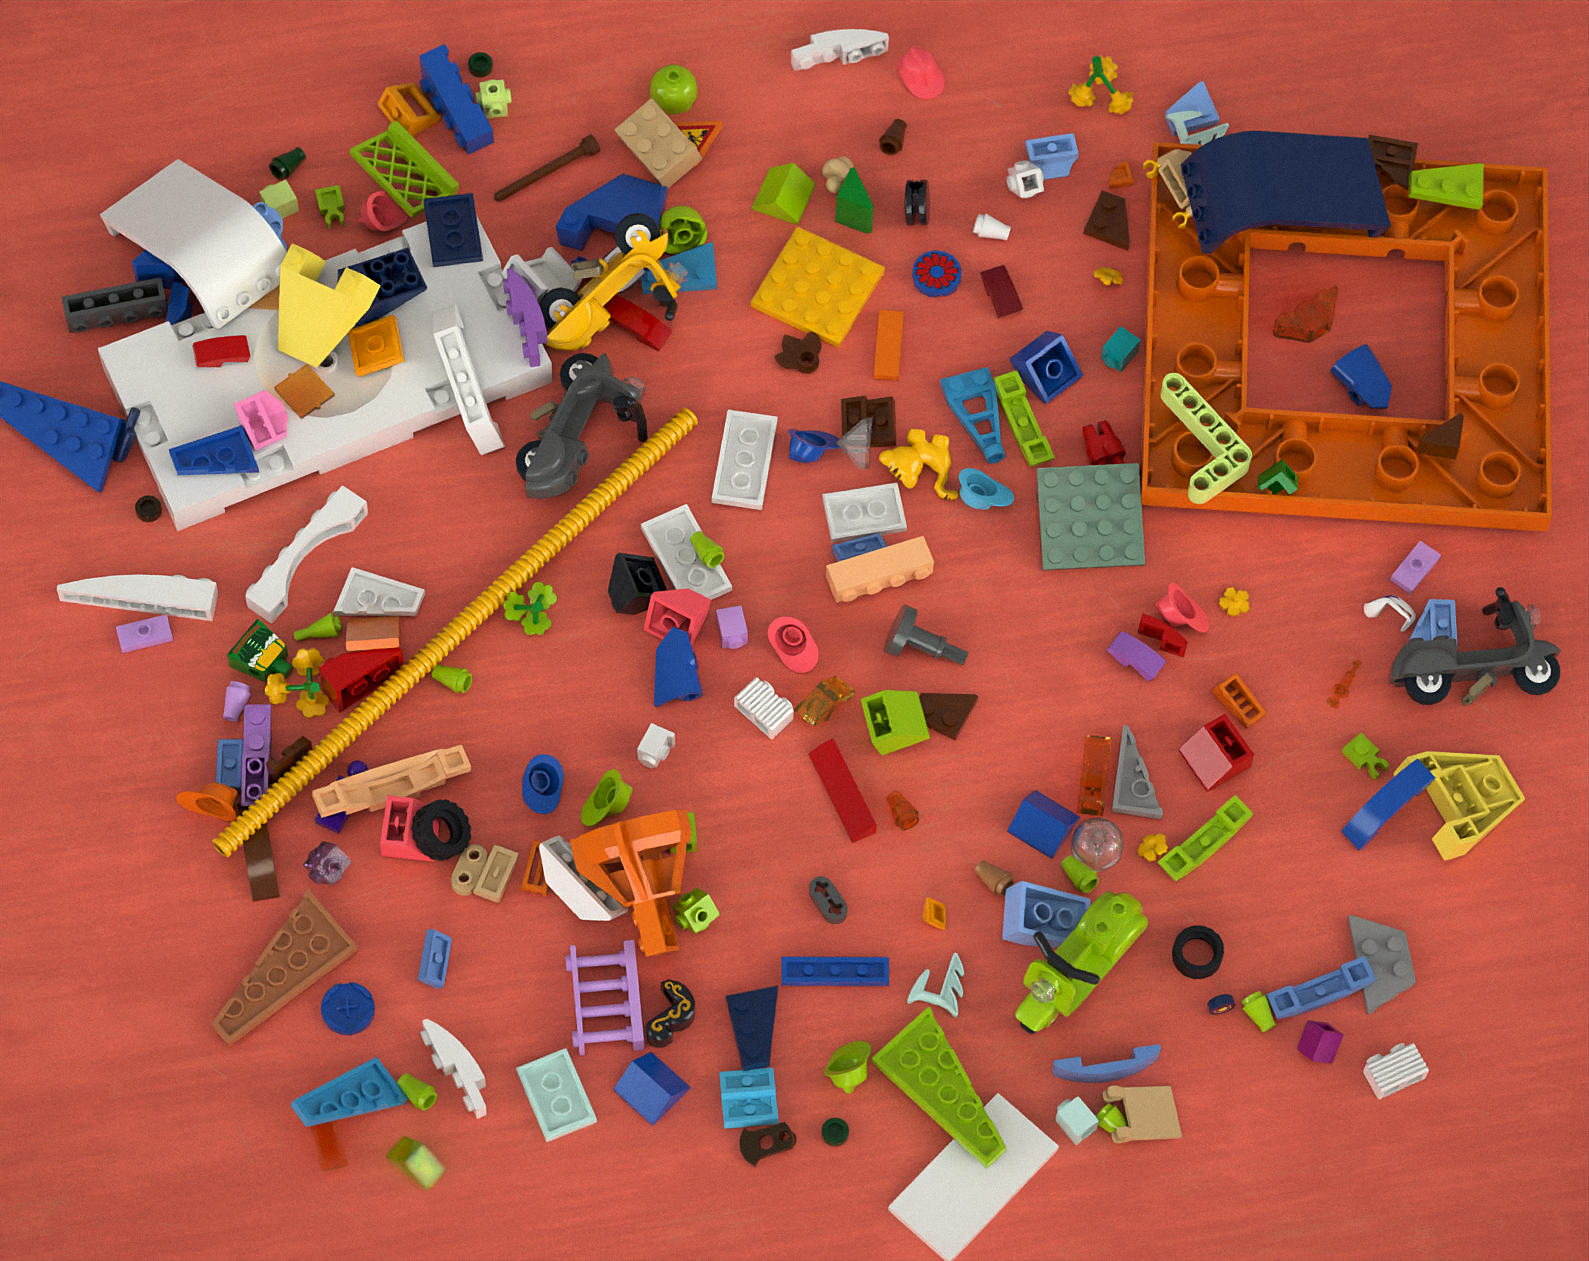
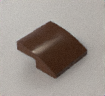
(882, 413)

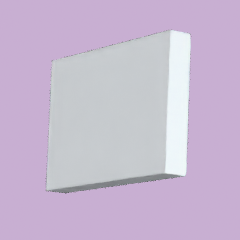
(864, 512)

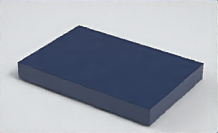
(453, 230)

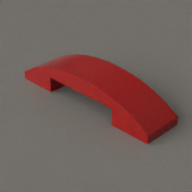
(638, 321)

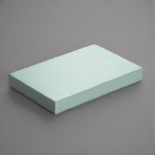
(556, 1095)

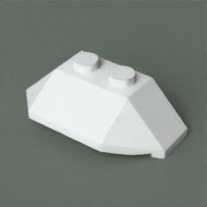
(572, 887)

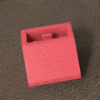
(396, 830)

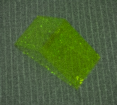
(416, 1161)

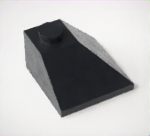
(633, 583)

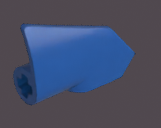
(1363, 378)
(676, 669)

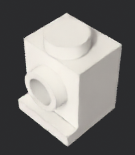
(655, 746)

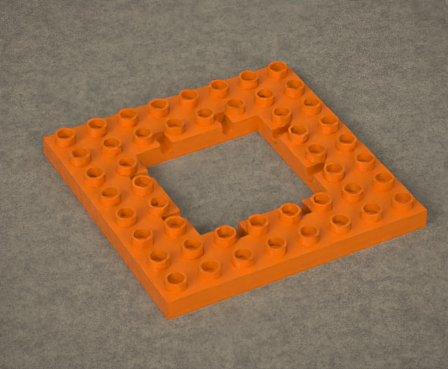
(1364, 462)

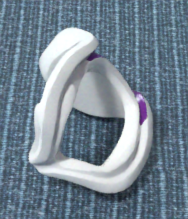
(1375, 607)

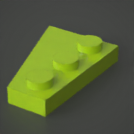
(1449, 185)

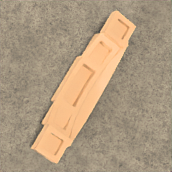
(398, 778)

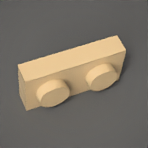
(496, 873)

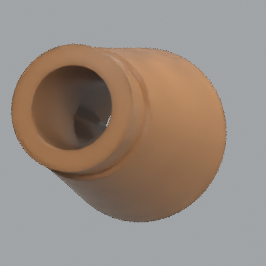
(994, 877)

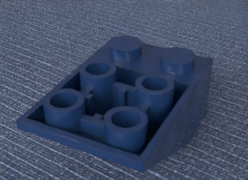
(398, 280)

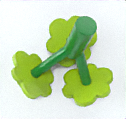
(541, 598)

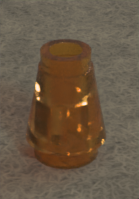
(902, 811)

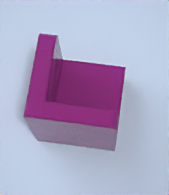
(1319, 1041)

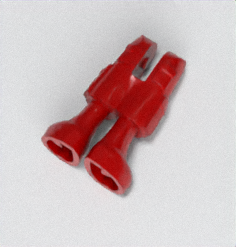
(1104, 447)

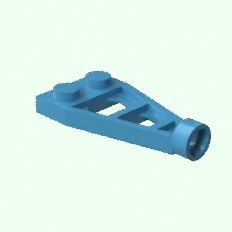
(967, 387)

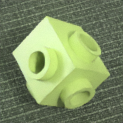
(493, 98)

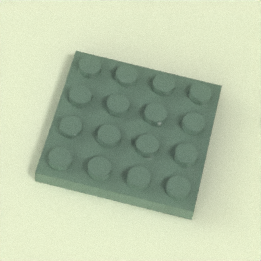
(1090, 516)

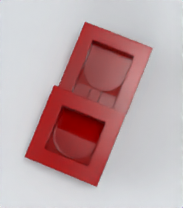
(217, 350)
(1170, 639)

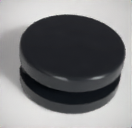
(917, 202)

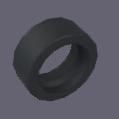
(1205, 934)

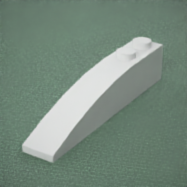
(146, 593)

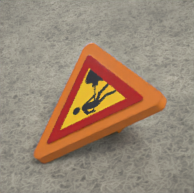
(700, 133)

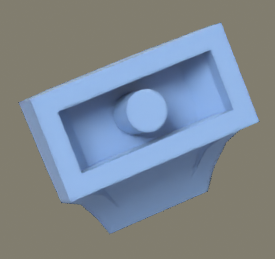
(1053, 154)

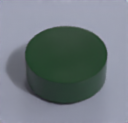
(480, 64)
(835, 1132)

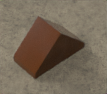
(1443, 440)

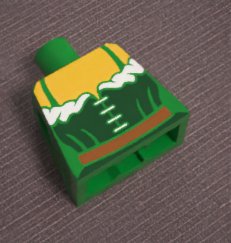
(260, 653)

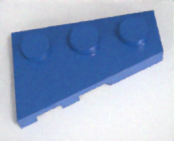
(215, 454)

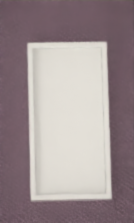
(961, 1196)

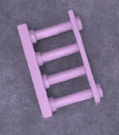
(630, 1008)

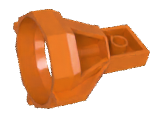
(644, 882)

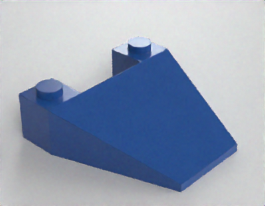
(608, 206)

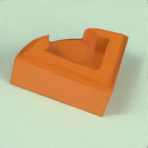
(1121, 176)

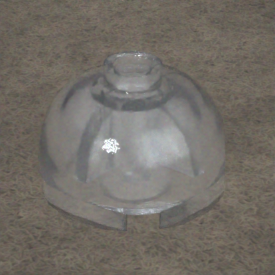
(1097, 843)

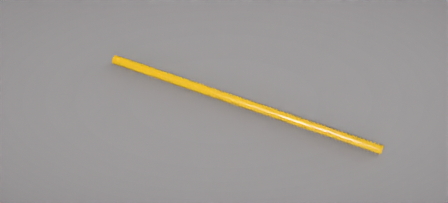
(455, 632)

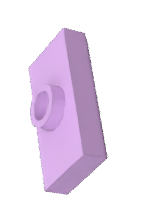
(1415, 567)
(144, 633)

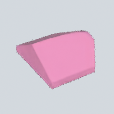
(262, 419)

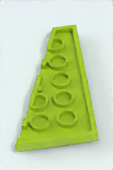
(933, 1077)

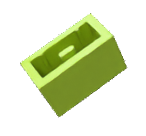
(895, 720)

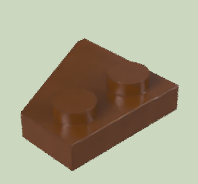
(1393, 158)
(1109, 221)
(947, 711)

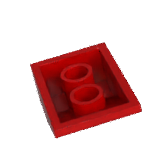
(358, 674)

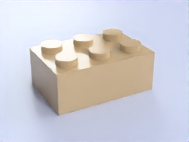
(658, 144)

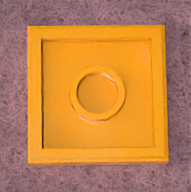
(376, 345)

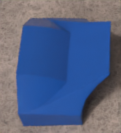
(179, 306)

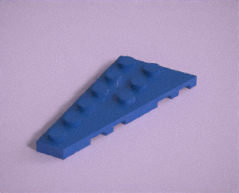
(67, 432)

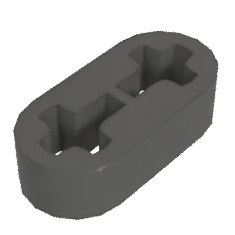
(832, 897)

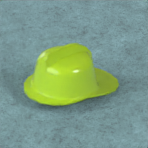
(607, 799)
(849, 1065)

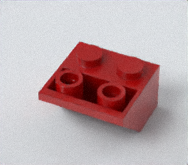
(1217, 753)

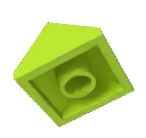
(784, 193)

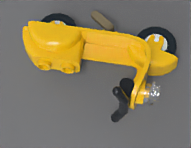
(575, 317)

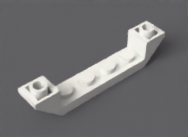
(464, 382)

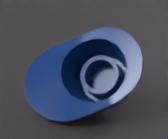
(810, 445)
(542, 783)

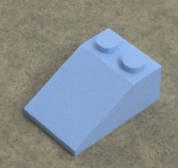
(1040, 909)

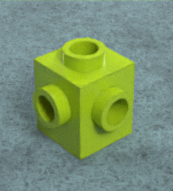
(695, 910)

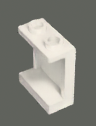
(543, 273)

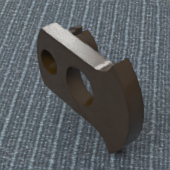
(751, 1147)

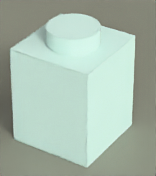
(1076, 1119)

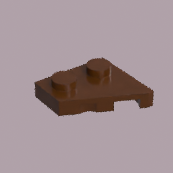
(292, 755)

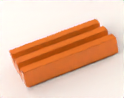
(535, 888)

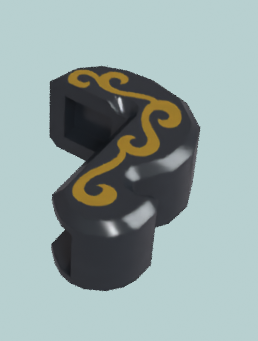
(673, 1019)

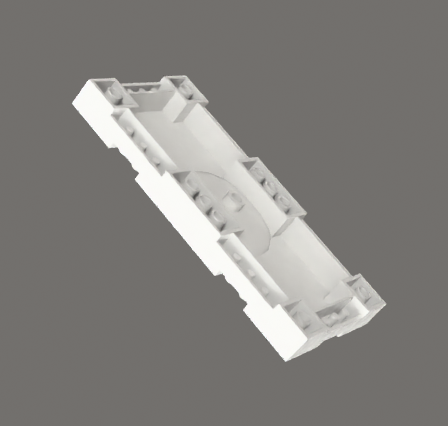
(366, 414)

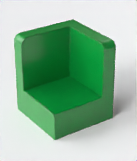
(1278, 477)

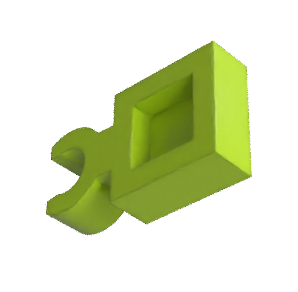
(331, 204)
(1363, 753)

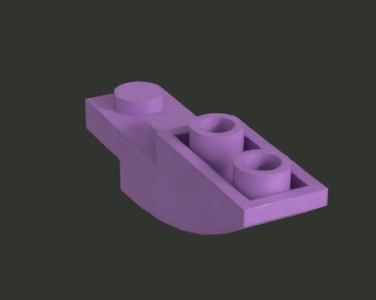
(527, 314)
(256, 752)

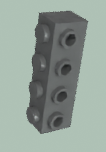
(115, 305)

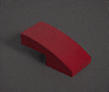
(1002, 291)

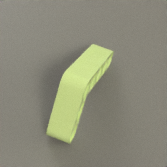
(1208, 437)

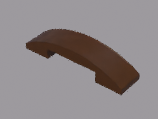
(260, 863)

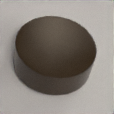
(148, 508)

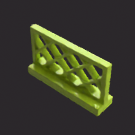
(418, 162)

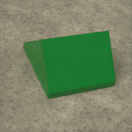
(854, 205)

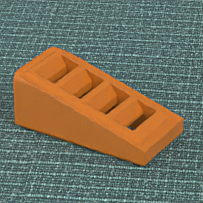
(1246, 695)

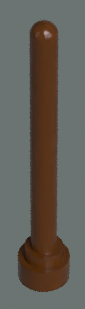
(588, 146)

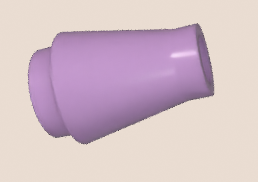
(236, 697)

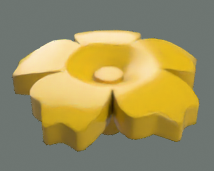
(1107, 275)
(1234, 602)
(1152, 846)

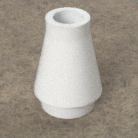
(989, 227)

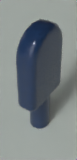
(126, 436)

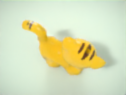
(907, 462)

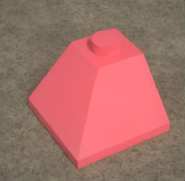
(676, 609)

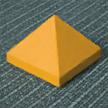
(934, 913)

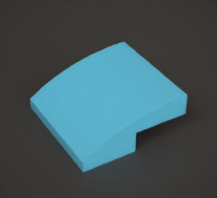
(748, 1098)

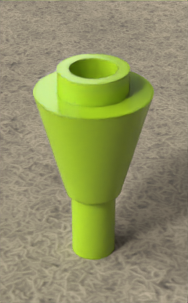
(325, 627)

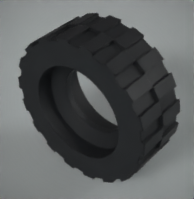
(426, 838)

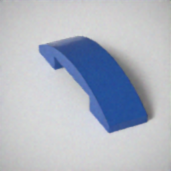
(1387, 803)

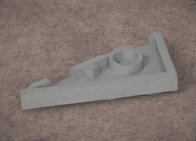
(1132, 786)

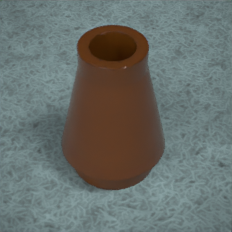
(892, 139)

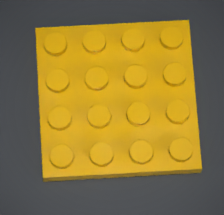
(817, 286)

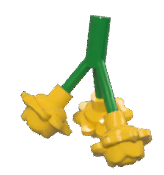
(1102, 72)

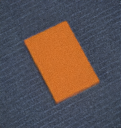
(372, 633)

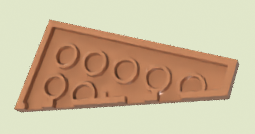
(292, 962)

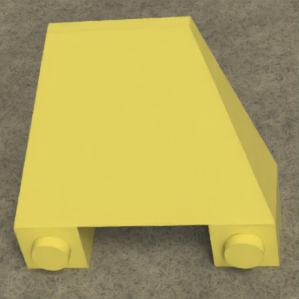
(314, 315)
(1470, 794)

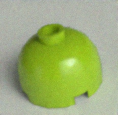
(673, 89)
(684, 227)

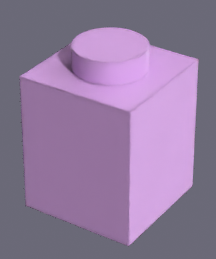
(731, 627)

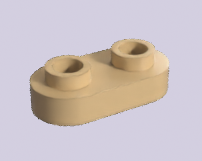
(468, 868)

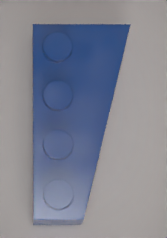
(454, 100)

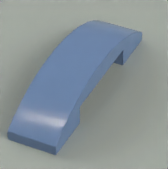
(1321, 990)
(1072, 1069)

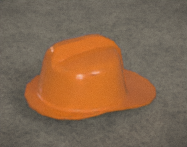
(211, 800)

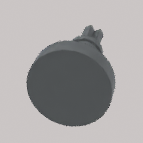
(905, 632)

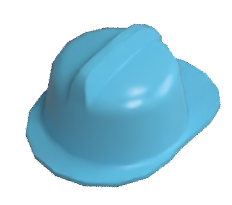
(982, 491)

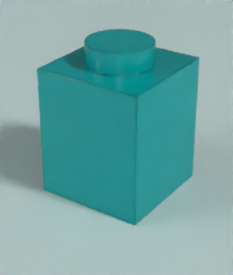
(1120, 349)

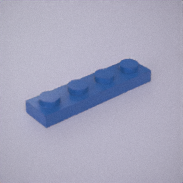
(835, 971)

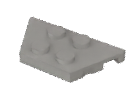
(1388, 958)

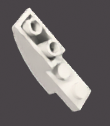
(847, 44)
(455, 1059)

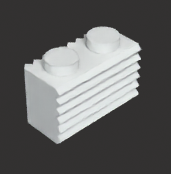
(764, 707)
(1396, 1070)

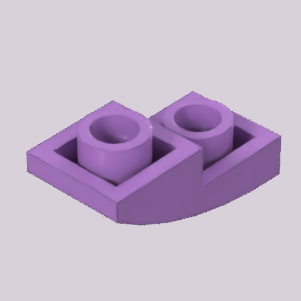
(1137, 654)

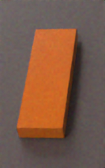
(888, 345)

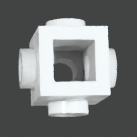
(1032, 179)

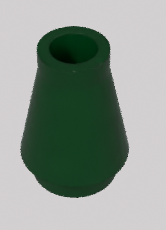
(285, 164)

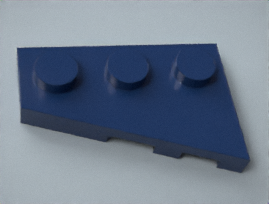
(753, 1025)

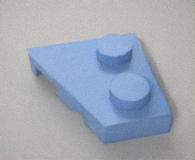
(1195, 100)
(1437, 620)

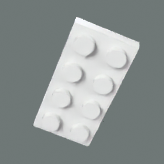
(744, 459)
(671, 544)

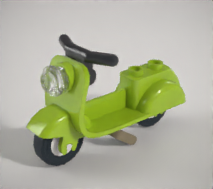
(1081, 960)

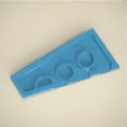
(351, 1094)

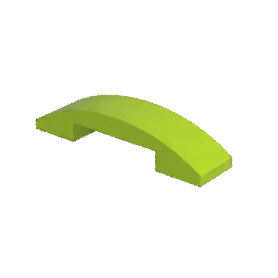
(1021, 419)
(1206, 840)

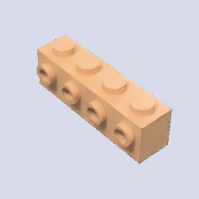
(879, 569)

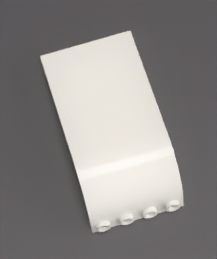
(205, 236)

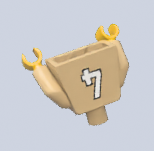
(1171, 173)

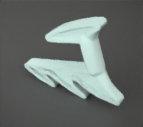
(1203, 137)
(947, 997)

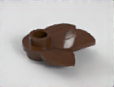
(797, 351)

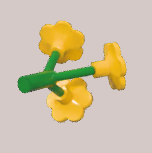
(311, 700)

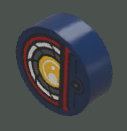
(1221, 1004)

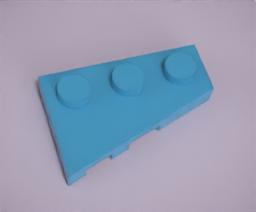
(699, 264)

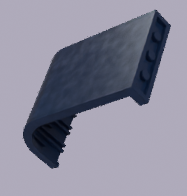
(1282, 180)

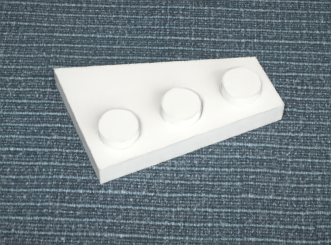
(377, 596)

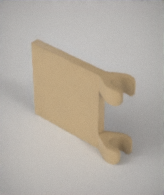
(1148, 1111)

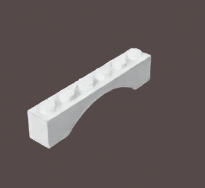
(339, 516)

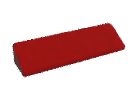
(843, 790)

